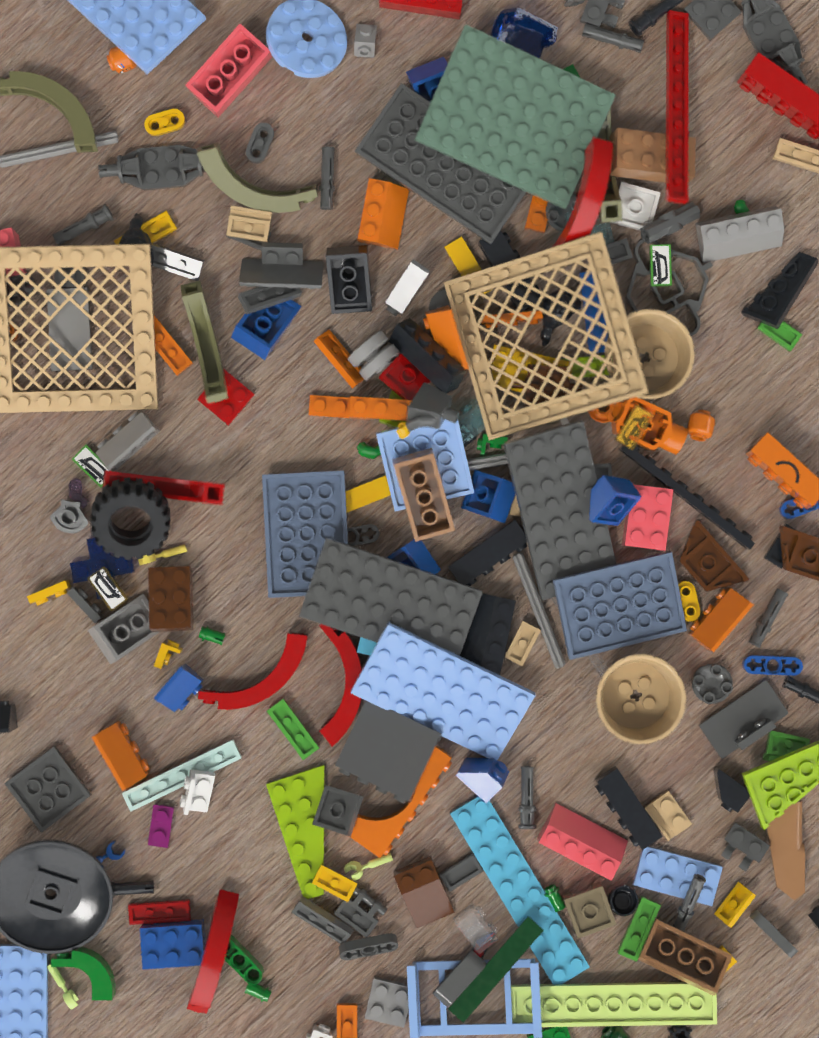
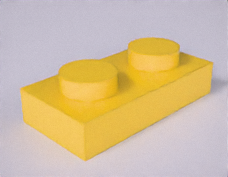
(41, 596)
(334, 883)
(734, 904)

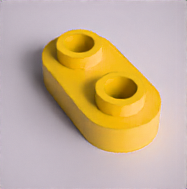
(165, 123)
(689, 600)

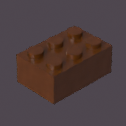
(170, 598)

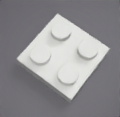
(637, 206)

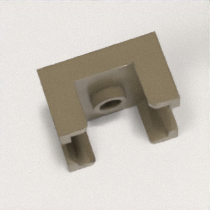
(589, 910)

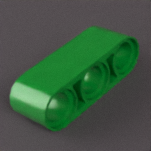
(249, 963)

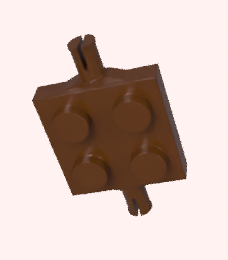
(549, 389)

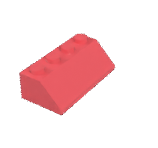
(229, 70)
(583, 841)

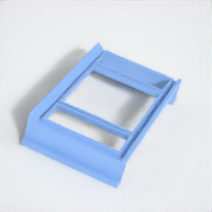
(445, 1029)

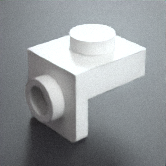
(320, 1031)

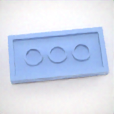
(674, 872)

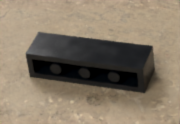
(501, 252)
(427, 356)
(488, 553)
(628, 807)

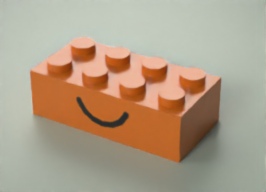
(785, 470)

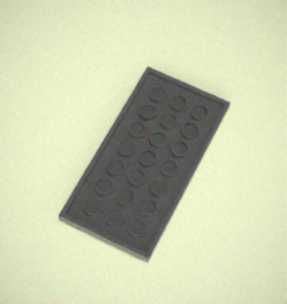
(451, 186)
(553, 492)
(366, 591)

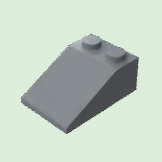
(123, 630)

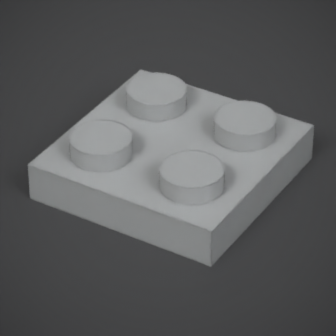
(388, 1002)

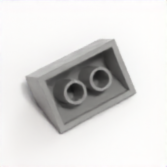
(126, 441)

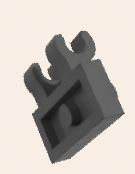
(595, 12)
(747, 843)

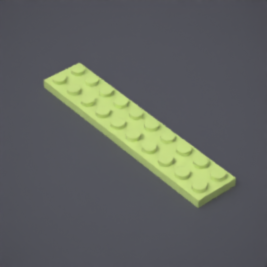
(616, 1004)

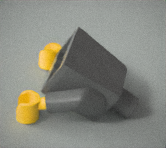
(428, 409)

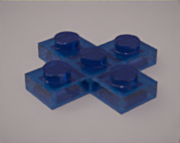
(98, 558)

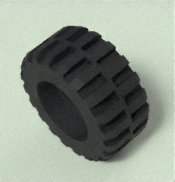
(126, 542)

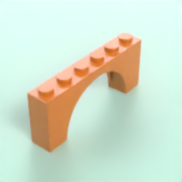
(379, 832)

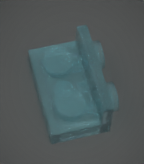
(470, 422)

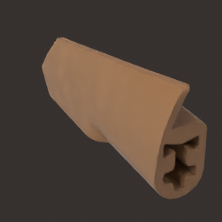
(788, 851)

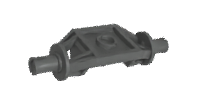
(773, 35)
(156, 167)

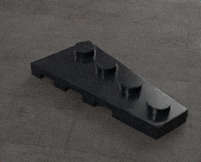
(781, 292)

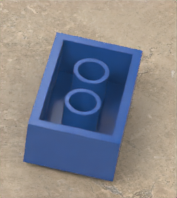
(172, 944)

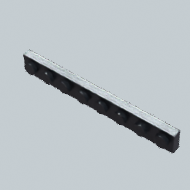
(693, 500)

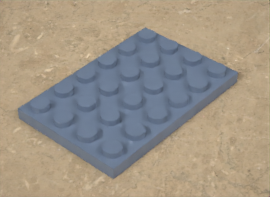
(297, 520)
(619, 605)

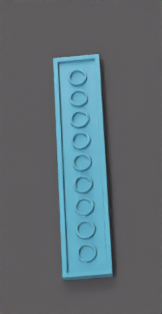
(519, 888)

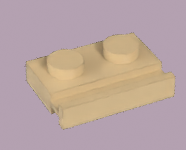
(249, 224)
(667, 815)

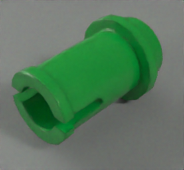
(211, 635)
(554, 897)
(258, 992)

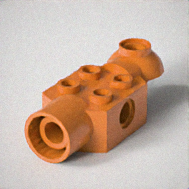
(660, 431)

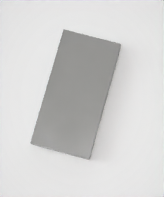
(69, 329)

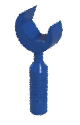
(109, 853)

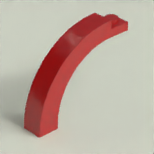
(591, 192)
(175, 488)
(252, 695)
(349, 706)
(214, 952)

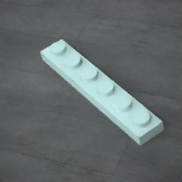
(174, 778)

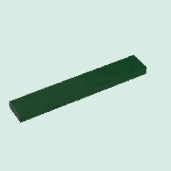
(496, 969)

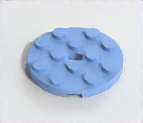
(289, 48)

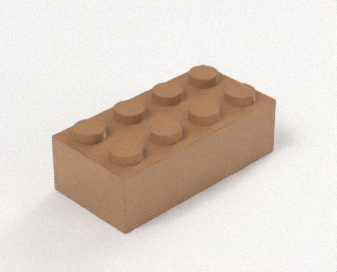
(643, 155)
(423, 494)
(685, 957)

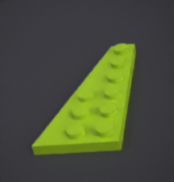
(782, 782)
(295, 805)

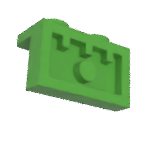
(781, 744)

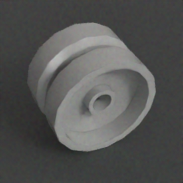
(371, 353)

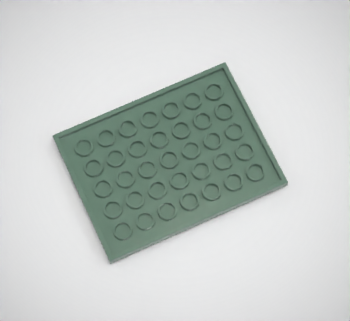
(514, 117)

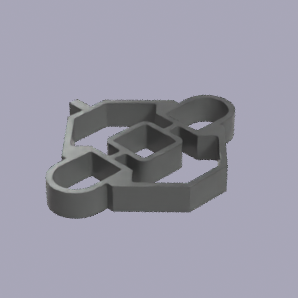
(692, 305)

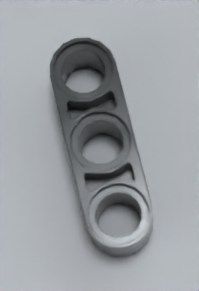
(459, 978)

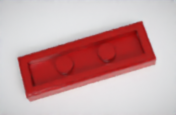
(159, 912)

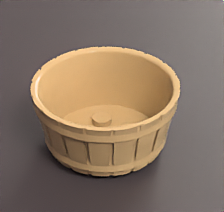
(668, 349)
(658, 707)

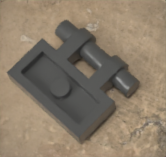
(358, 917)

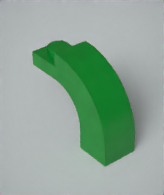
(94, 966)

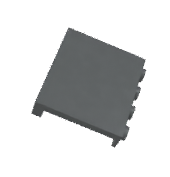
(388, 751)

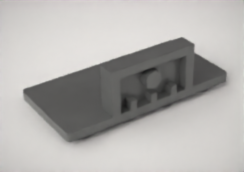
(281, 267)
(744, 720)

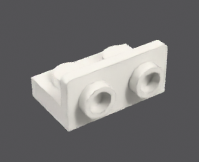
(198, 791)

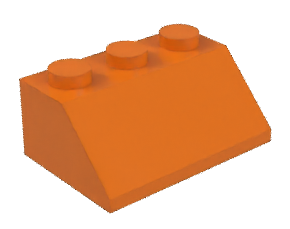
(383, 214)
(445, 333)
(720, 619)
(121, 755)

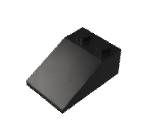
(349, 279)

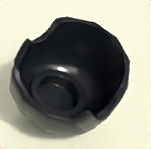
(623, 900)

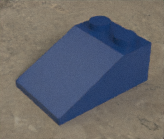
(265, 327)

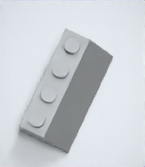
(740, 234)

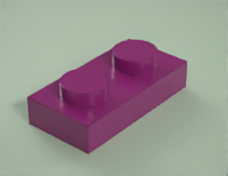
(161, 825)

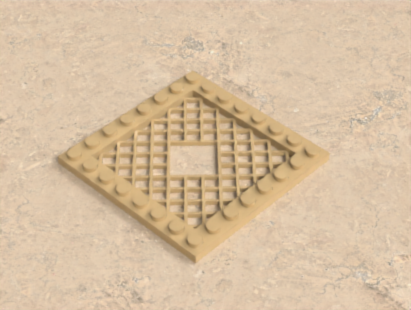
(461, 289)
(142, 316)

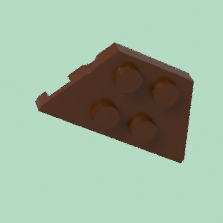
(800, 552)
(709, 561)

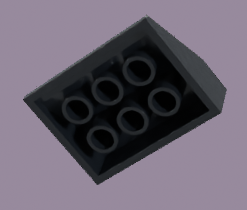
(489, 632)

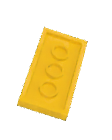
(511, 368)

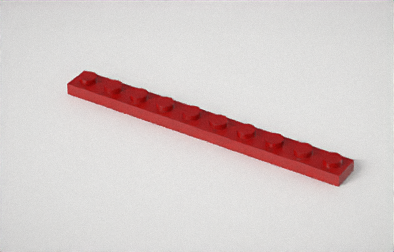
(677, 106)

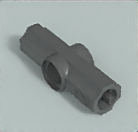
(670, 222)

